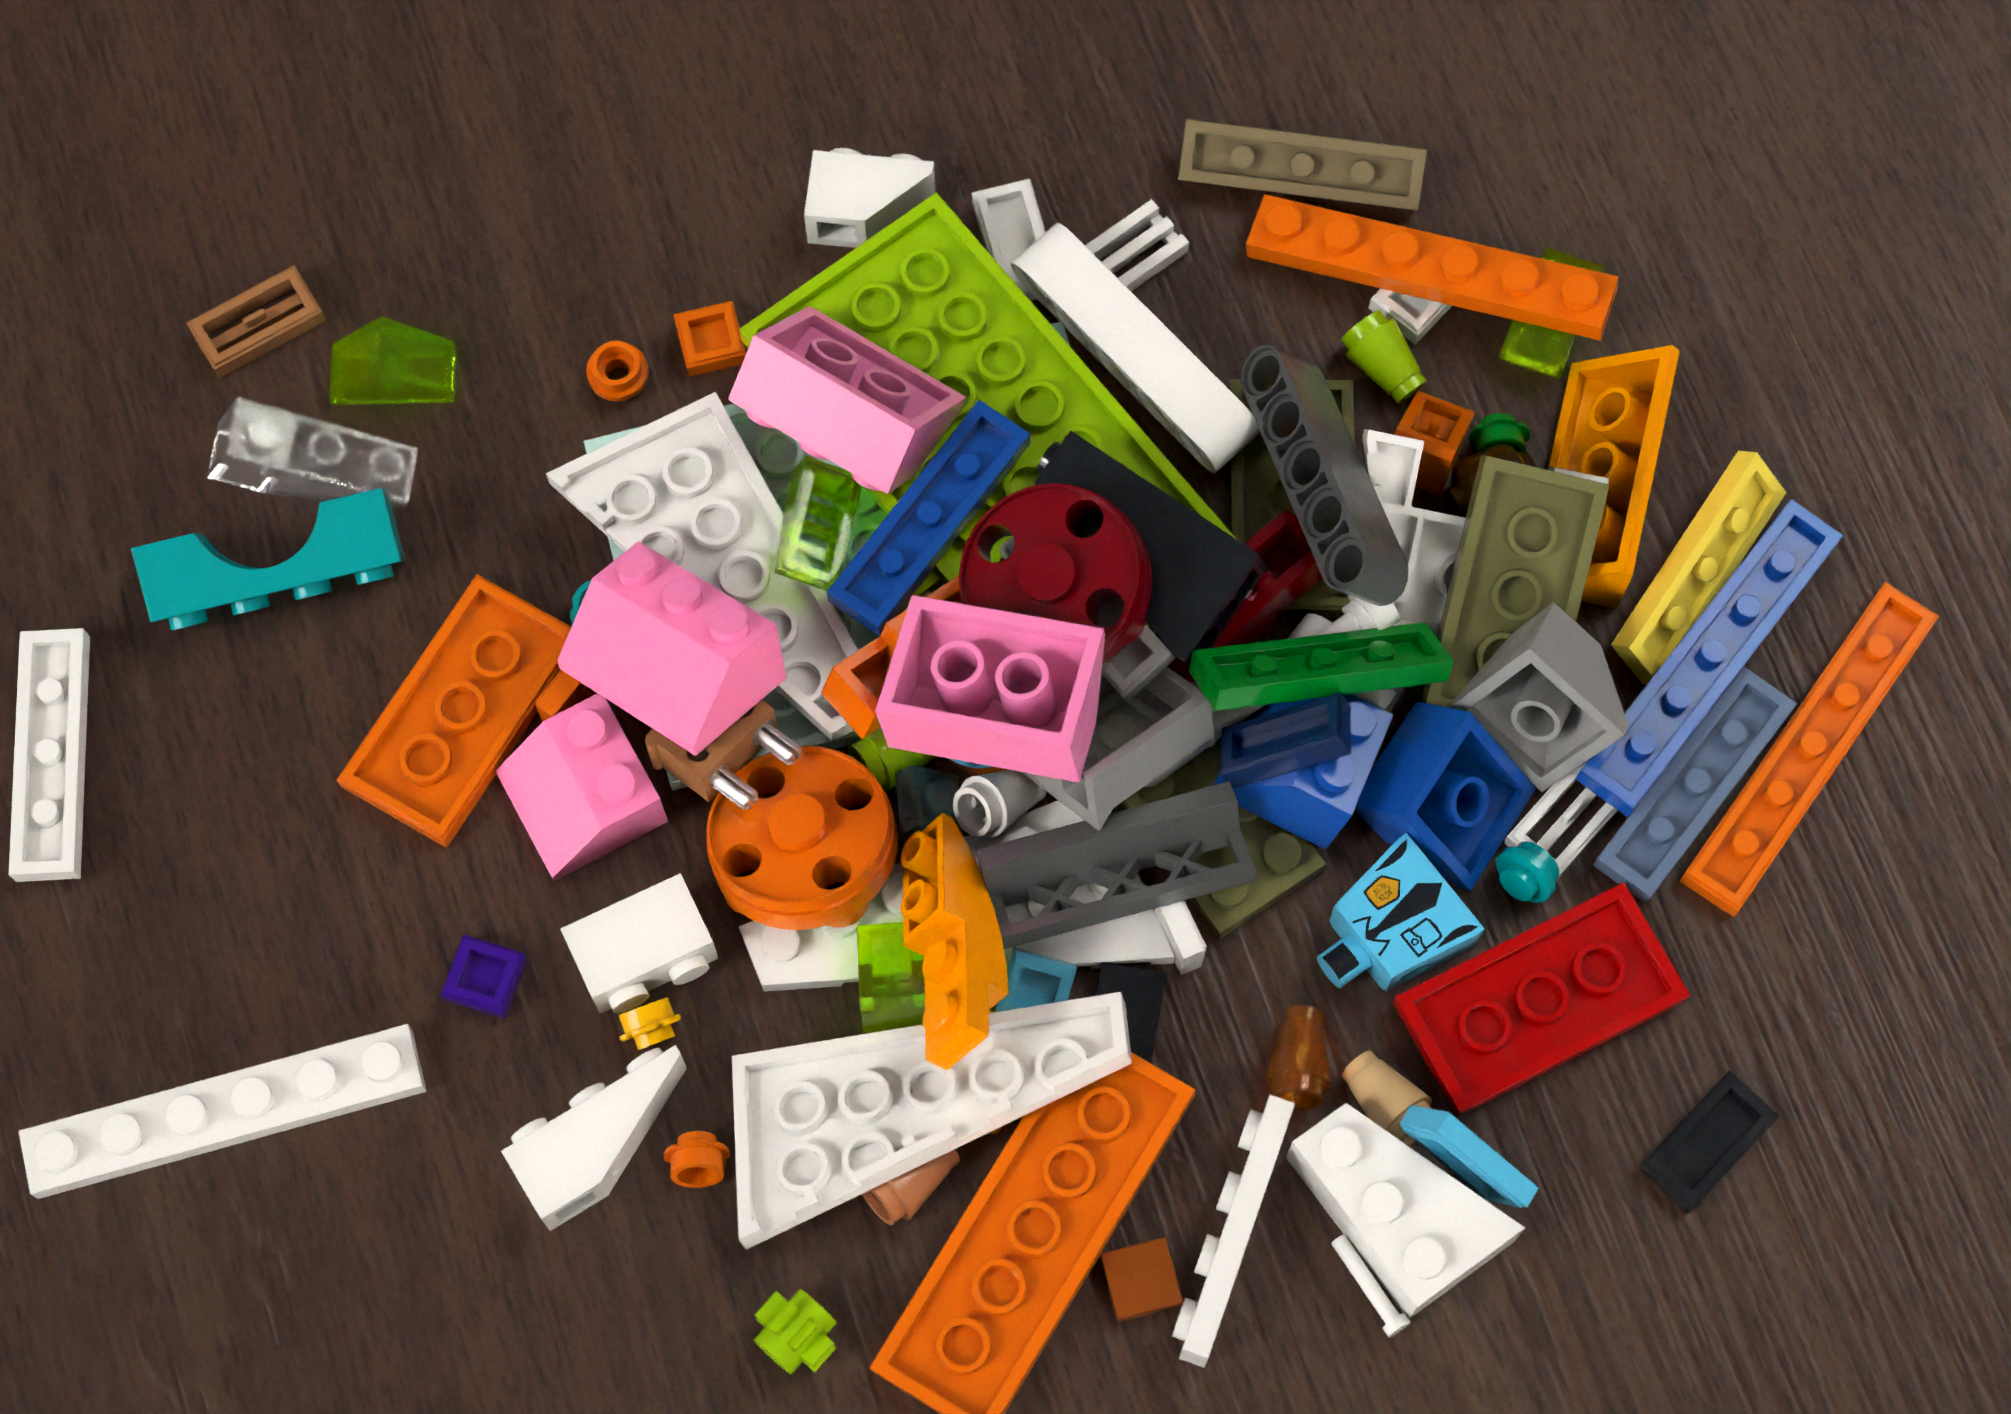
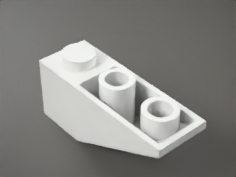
(585, 1150)

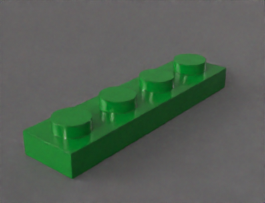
(1319, 666)

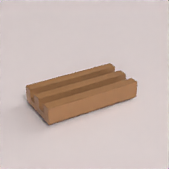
(260, 330)

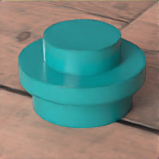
(1527, 872)

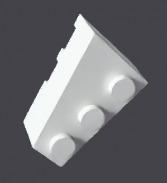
(1398, 1208)

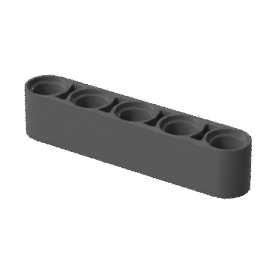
(1324, 476)

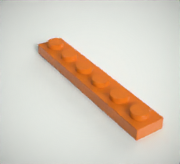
(1432, 267)

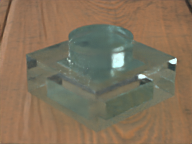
(923, 797)

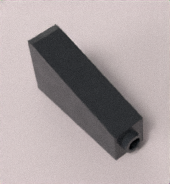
(1196, 567)

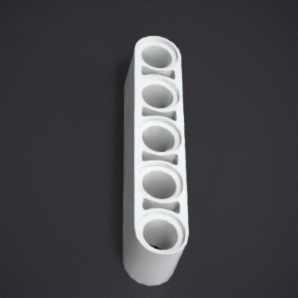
(1136, 348)

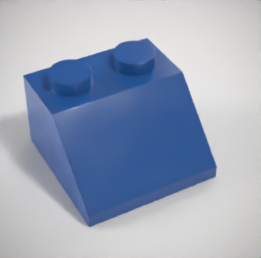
(1447, 790)
(1323, 796)

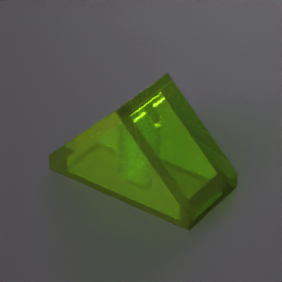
(392, 365)
(888, 979)

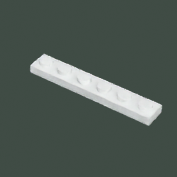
(221, 1111)

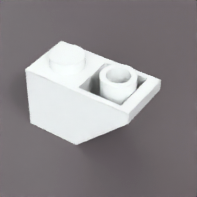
(861, 194)

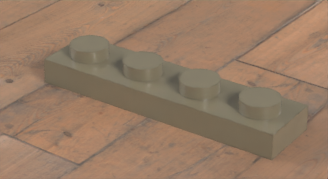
(1302, 164)

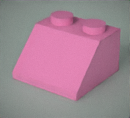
(580, 787)

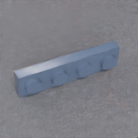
(1694, 784)

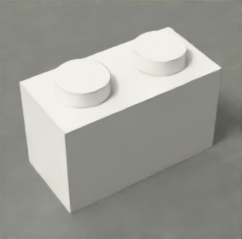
(641, 945)

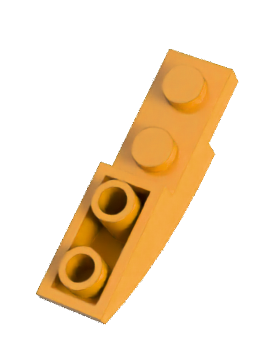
(957, 932)

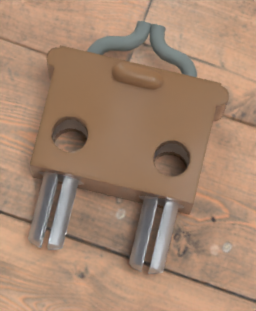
(715, 765)

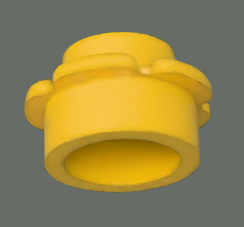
(649, 1023)

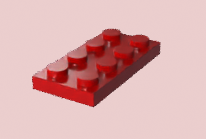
(1540, 999)

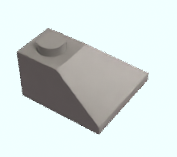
(1547, 698)

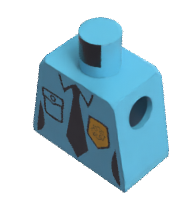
(1398, 922)

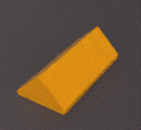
(1614, 431)

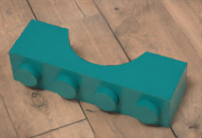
(190, 575)

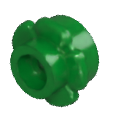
(1499, 429)

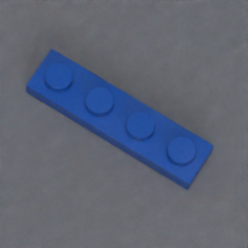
(929, 517)

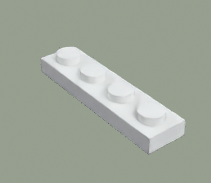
(49, 755)
(1223, 1255)

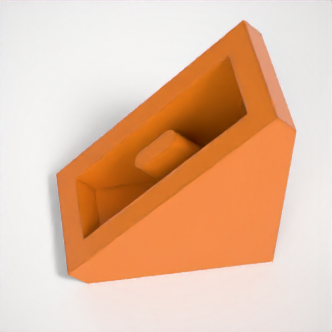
(1443, 432)

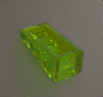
(833, 484)

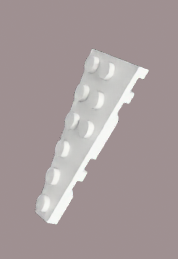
(705, 506)
(830, 954)
(868, 1107)

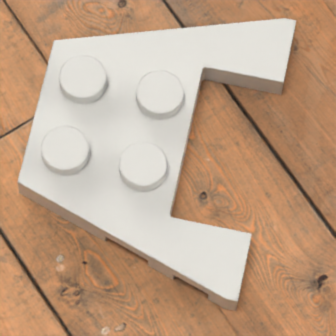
(1425, 536)

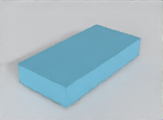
(1468, 1156)

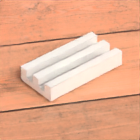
(1160, 229)
(1545, 804)

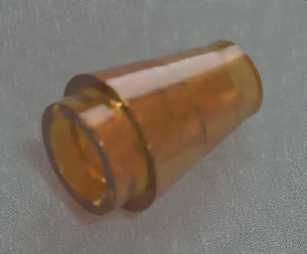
(1300, 1059)

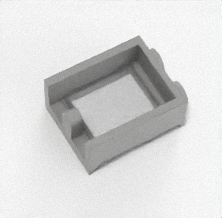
(1134, 744)

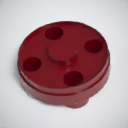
(1055, 570)

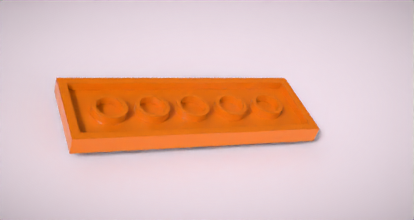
(1030, 1241)

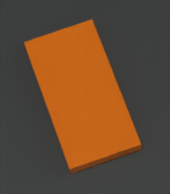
(458, 712)

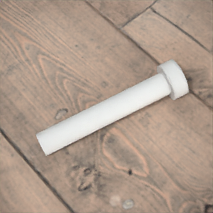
(1371, 1288)

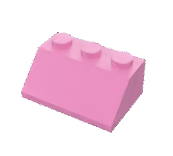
(844, 398)
(671, 648)
(993, 688)

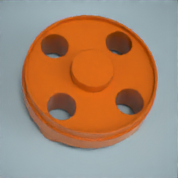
(803, 841)

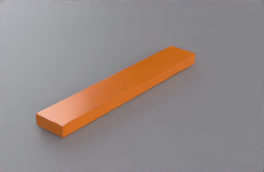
(1808, 749)

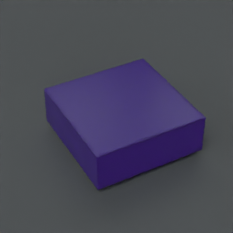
(484, 976)

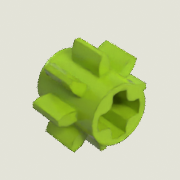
(795, 1331)

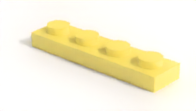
(1699, 563)

